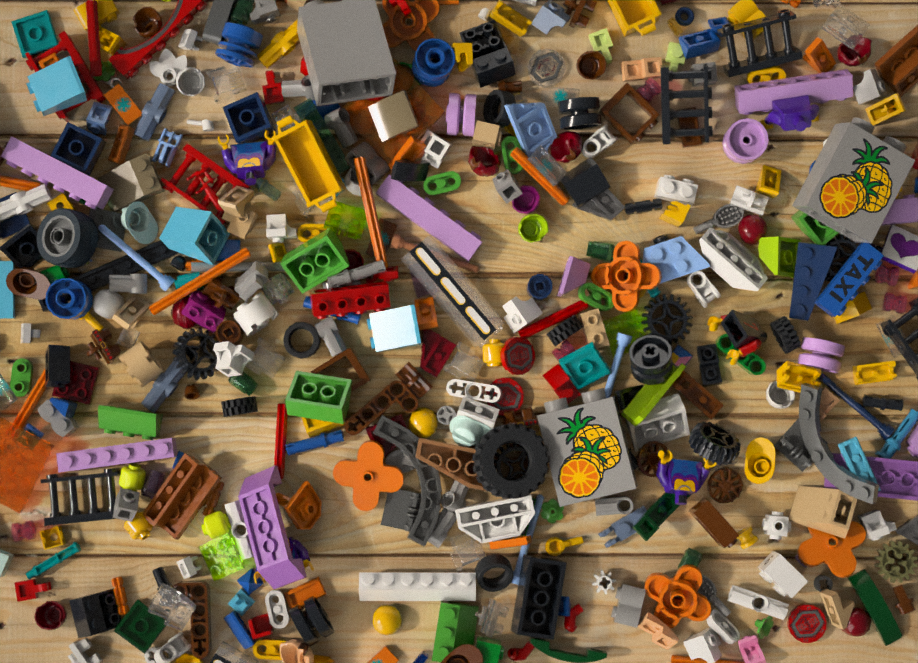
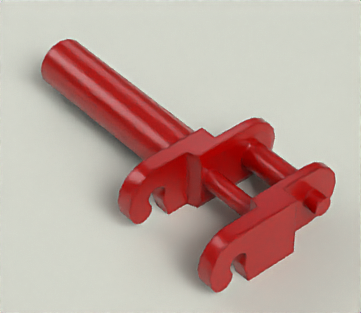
(209, 191)

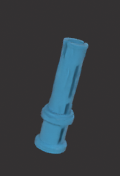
(894, 442)

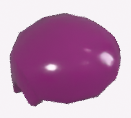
(528, 201)

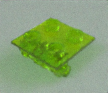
(346, 218)
(626, 323)
(221, 556)

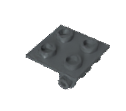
(112, 221)
(793, 447)
(401, 509)

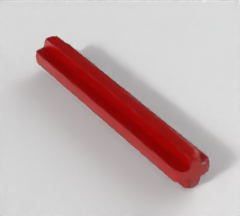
(93, 38)
(553, 319)
(280, 441)

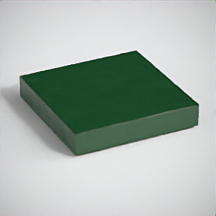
(140, 627)

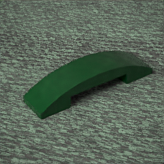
(656, 515)
(875, 606)
(591, 654)

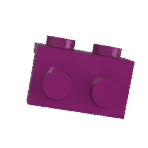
(203, 312)

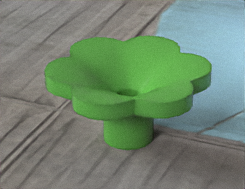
(107, 71)
(552, 505)
(764, 626)

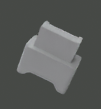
(251, 280)

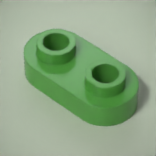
(507, 159)
(441, 181)
(595, 296)
(23, 377)

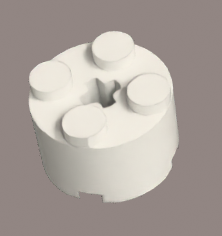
(255, 315)

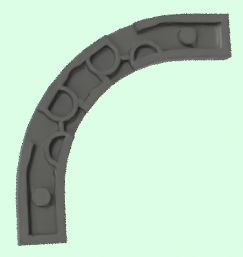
(821, 455)
(428, 478)

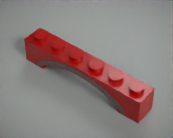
(131, 59)

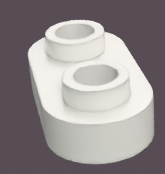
(278, 608)
(723, 627)

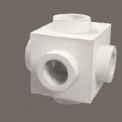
(770, 521)

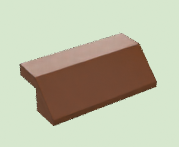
(900, 64)
(181, 496)

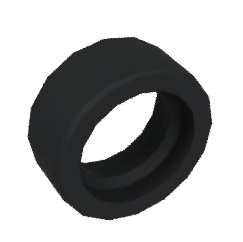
(491, 107)
(287, 340)
(499, 582)

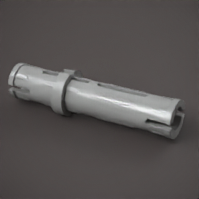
(361, 272)

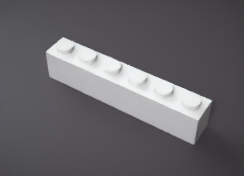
(417, 586)

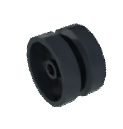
(579, 110)
(651, 359)
(311, 621)

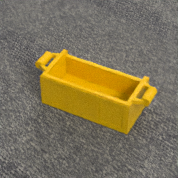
(635, 15)
(309, 163)

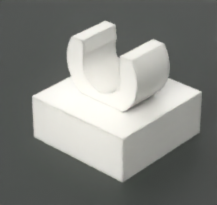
(188, 39)
(27, 333)
(187, 568)

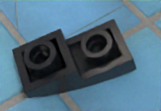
(410, 171)
(709, 365)

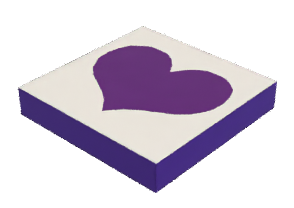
(901, 249)

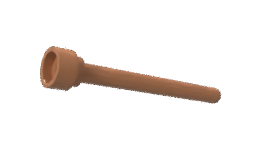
(398, 242)

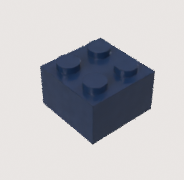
(249, 118)
(78, 148)

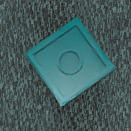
(35, 33)
(584, 366)

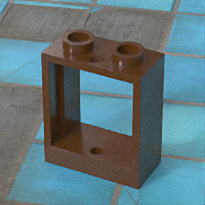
(640, 101)
(354, 362)
(714, 523)

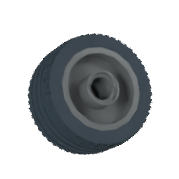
(67, 238)

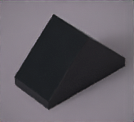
(624, 396)

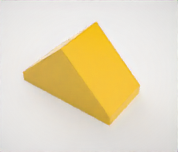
(110, 41)
(885, 109)
(769, 182)
(856, 307)

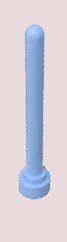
(164, 280)
(622, 341)
(524, 548)

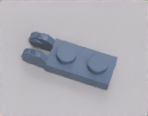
(623, 527)

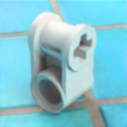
(601, 140)
(703, 289)
(174, 647)

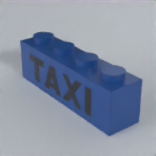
(848, 279)

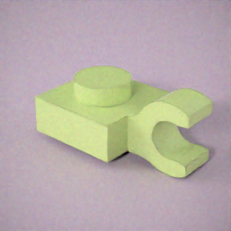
(602, 43)
(674, 56)

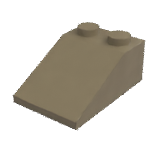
(132, 182)

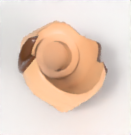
(296, 652)

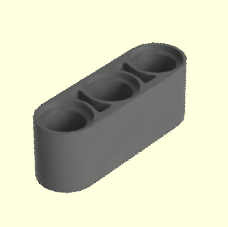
(218, 16)

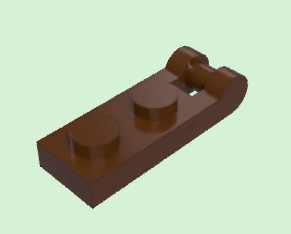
(697, 395)

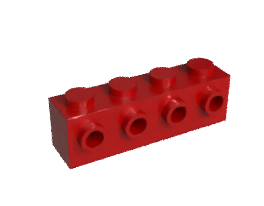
(350, 299)

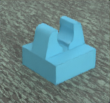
(241, 602)

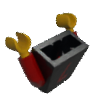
(743, 332)

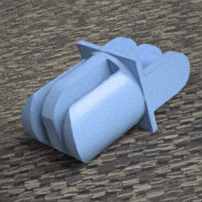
(167, 147)

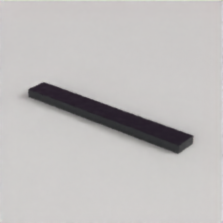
(124, 265)

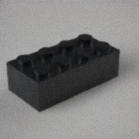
(538, 597)

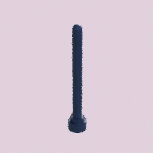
(884, 429)

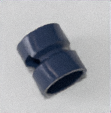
(539, 287)

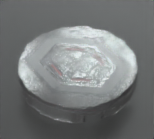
(546, 67)

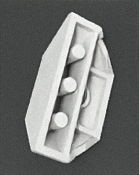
(732, 260)
(496, 518)

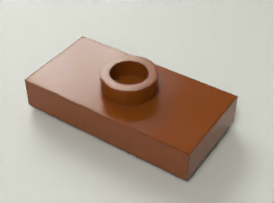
(121, 144)

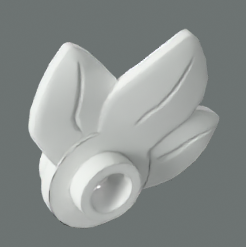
(168, 65)

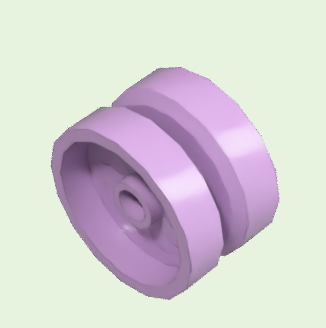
(460, 114)
(745, 152)
(821, 353)

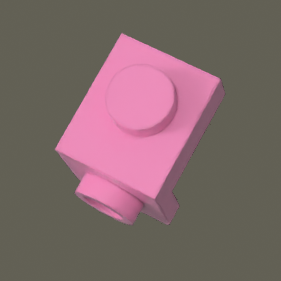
(751, 650)

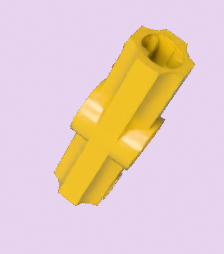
(280, 45)

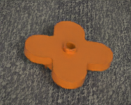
(397, 31)
(612, 276)
(369, 461)
(837, 556)
(685, 584)

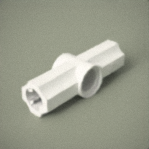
(24, 202)
(236, 518)
(769, 605)

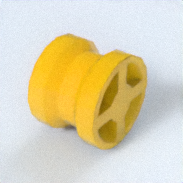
(747, 537)

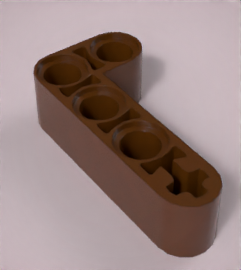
(377, 410)
(196, 618)

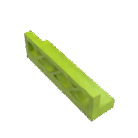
(648, 397)

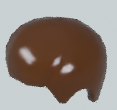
(147, 22)
(591, 65)

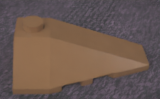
(451, 460)

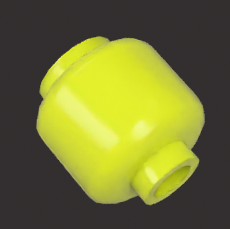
(132, 477)
(216, 524)

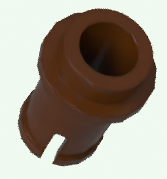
(510, 86)

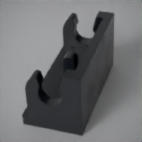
(57, 366)

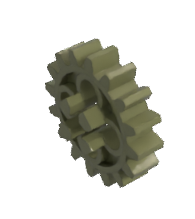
(893, 572)

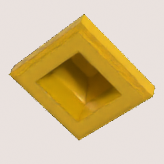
(277, 251)

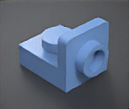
(98, 118)

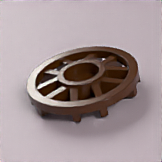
(651, 458)
(725, 485)

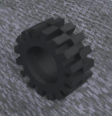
(564, 330)
(785, 334)
(239, 406)

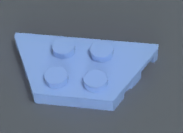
(531, 125)
(674, 258)

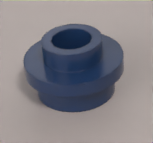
(687, 11)

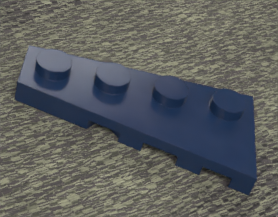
(810, 272)

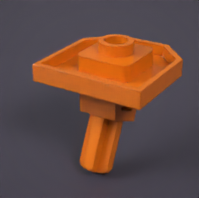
(302, 507)

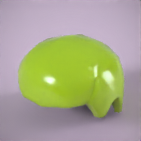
(533, 228)

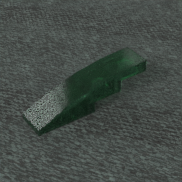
(308, 111)

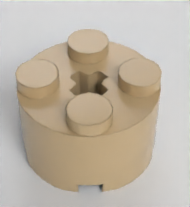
(141, 364)

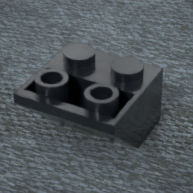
(95, 613)

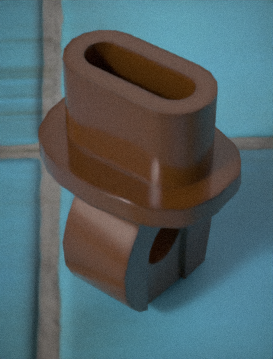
(905, 605)

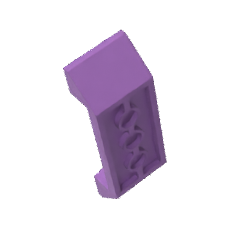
(895, 477)
(267, 529)

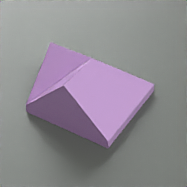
(573, 276)

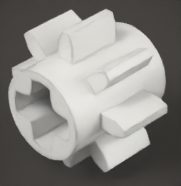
(608, 584)

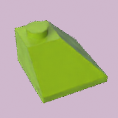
(779, 254)

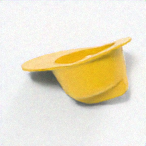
(760, 460)

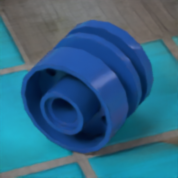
(238, 47)
(433, 62)
(58, 295)

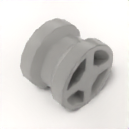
(445, 415)

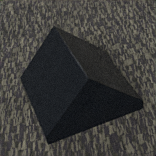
(585, 182)
(23, 247)

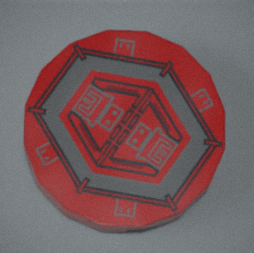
(517, 355)
(511, 395)
(806, 623)

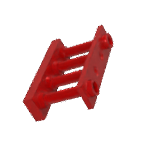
(67, 45)
(222, 178)

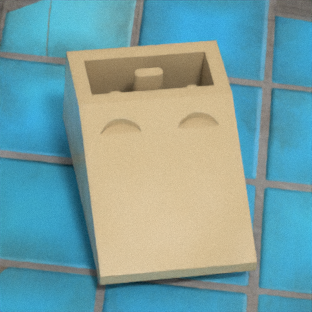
(823, 509)

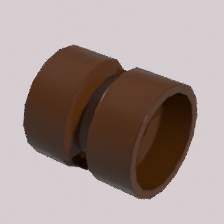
(229, 331)

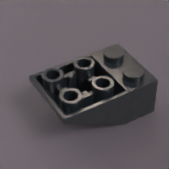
(490, 54)

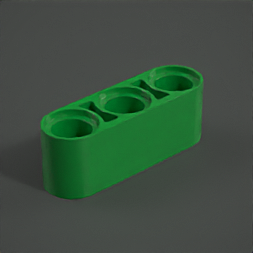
(746, 363)

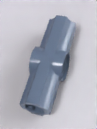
(154, 112)
(163, 387)

